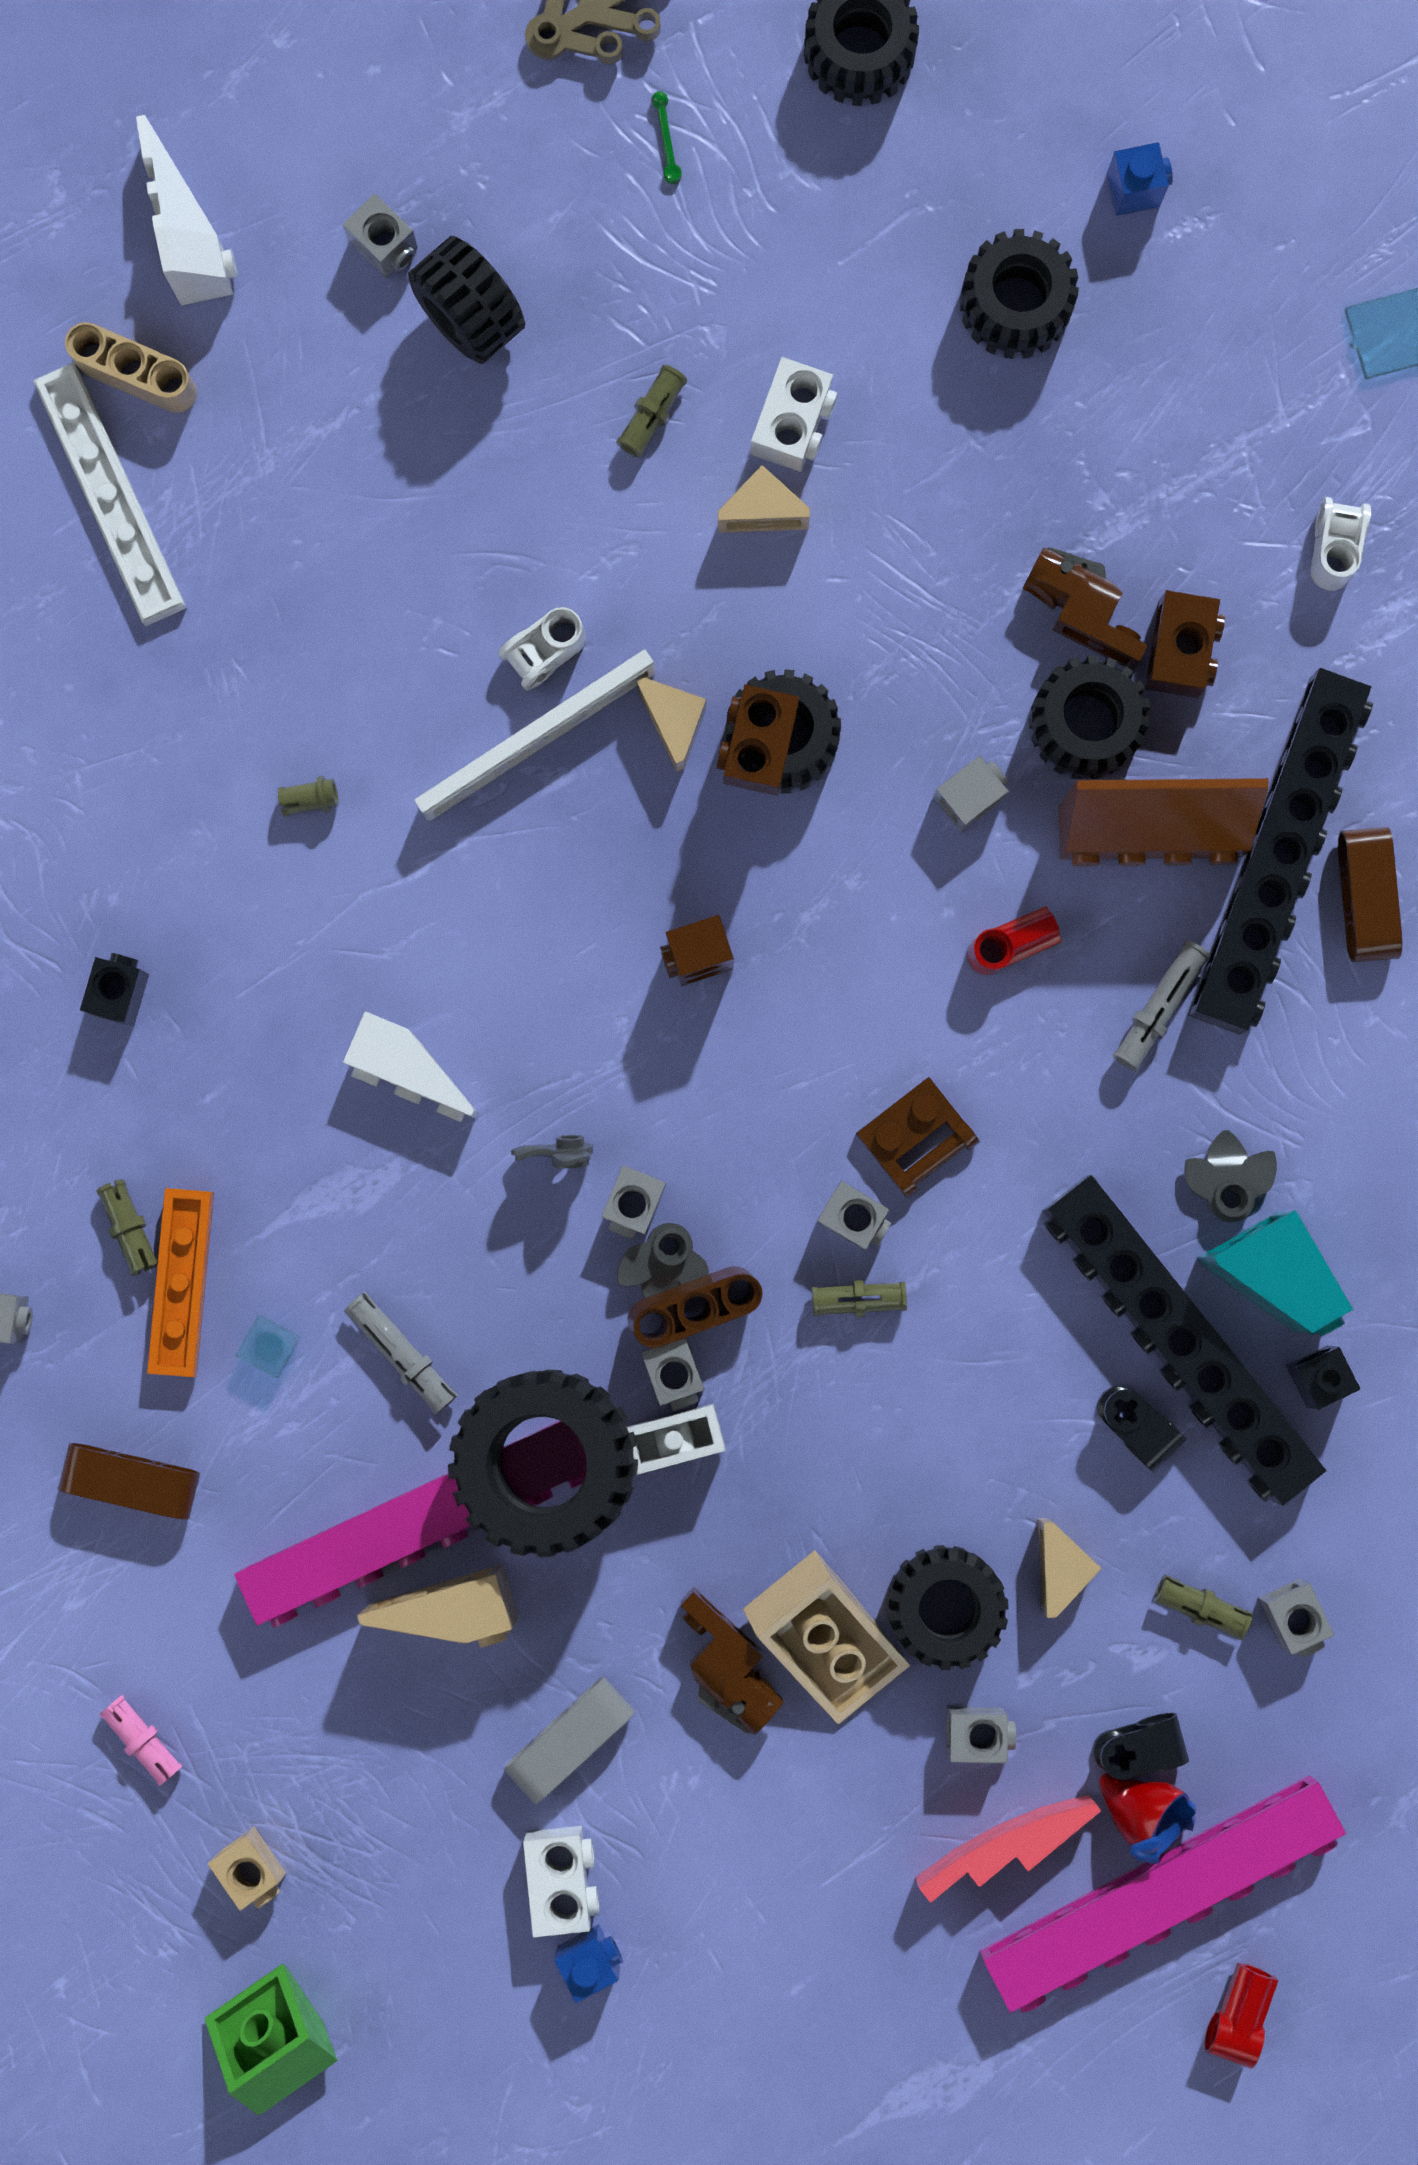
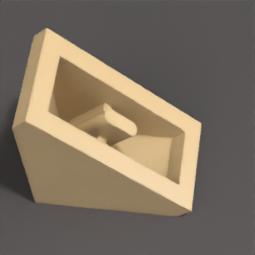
(763, 505)
(675, 717)
(1063, 1568)

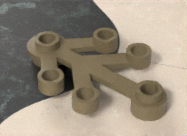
(587, 12)

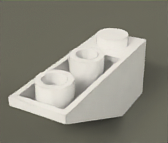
(398, 1057)

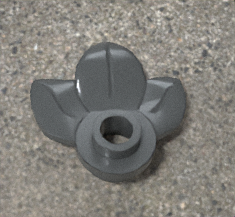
(567, 1152)
(1230, 1170)
(657, 1271)

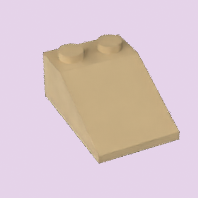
(455, 1610)
(825, 1637)

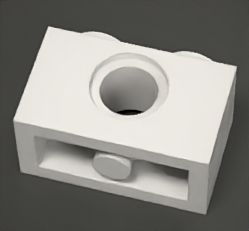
(677, 1438)

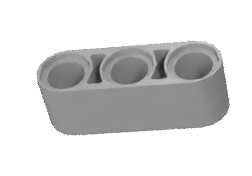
(569, 1740)

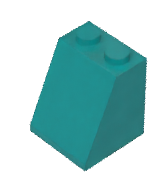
(1282, 1274)

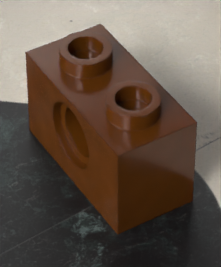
(1170, 668)

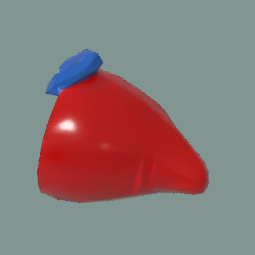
(1147, 1814)

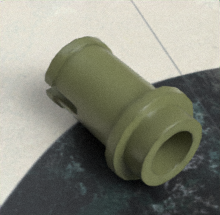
(308, 797)

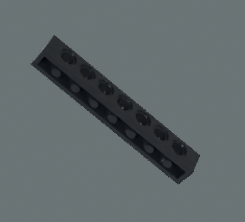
(1348, 705)
(1294, 1463)

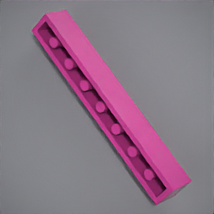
(400, 1530)
(1162, 1894)

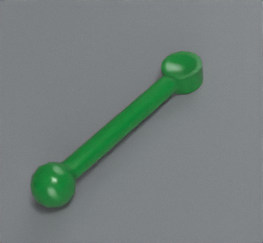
(672, 171)

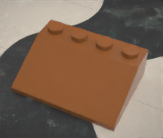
(1160, 820)

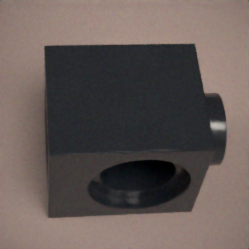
(127, 1006)
(1323, 1377)

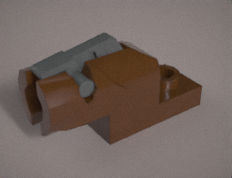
(1087, 604)
(725, 1668)

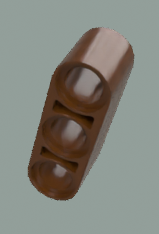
(1370, 894)
(716, 1312)
(129, 1481)

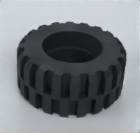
(482, 1477)

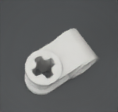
(1341, 535)
(541, 648)

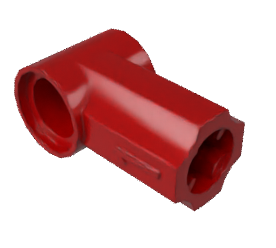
(1016, 940)
(1238, 2028)

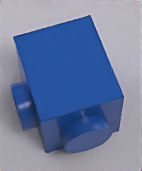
(1139, 178)
(588, 1963)

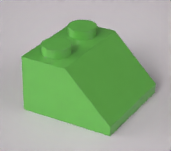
(269, 2041)

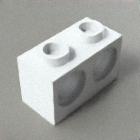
(785, 413)
(548, 1881)

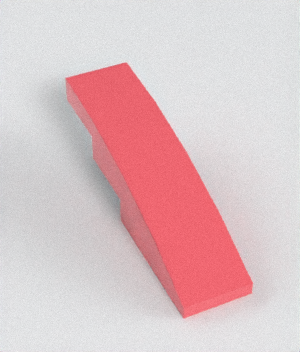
(1026, 1837)

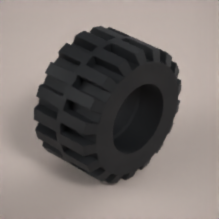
(860, 74)
(1025, 259)
(466, 299)
(1109, 686)
(821, 718)
(969, 1641)

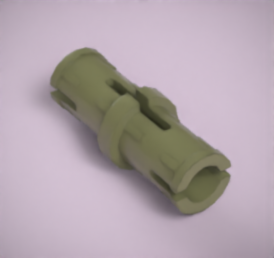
(651, 411)
(127, 1227)
(891, 1295)
(1203, 1607)

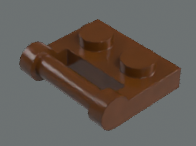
(909, 1123)

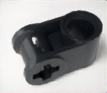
(1144, 1431)
(1150, 1745)

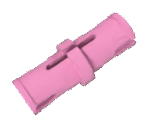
(140, 1740)

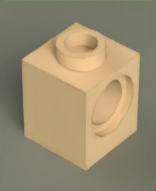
(253, 1849)

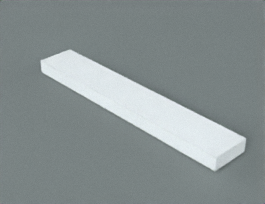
(109, 494)
(535, 736)

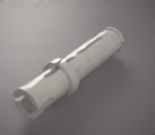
(1152, 1020)
(407, 1360)

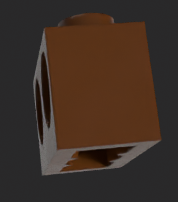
(769, 741)
(697, 951)

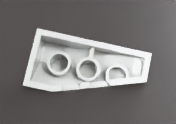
(185, 239)

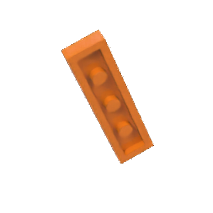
(180, 1282)

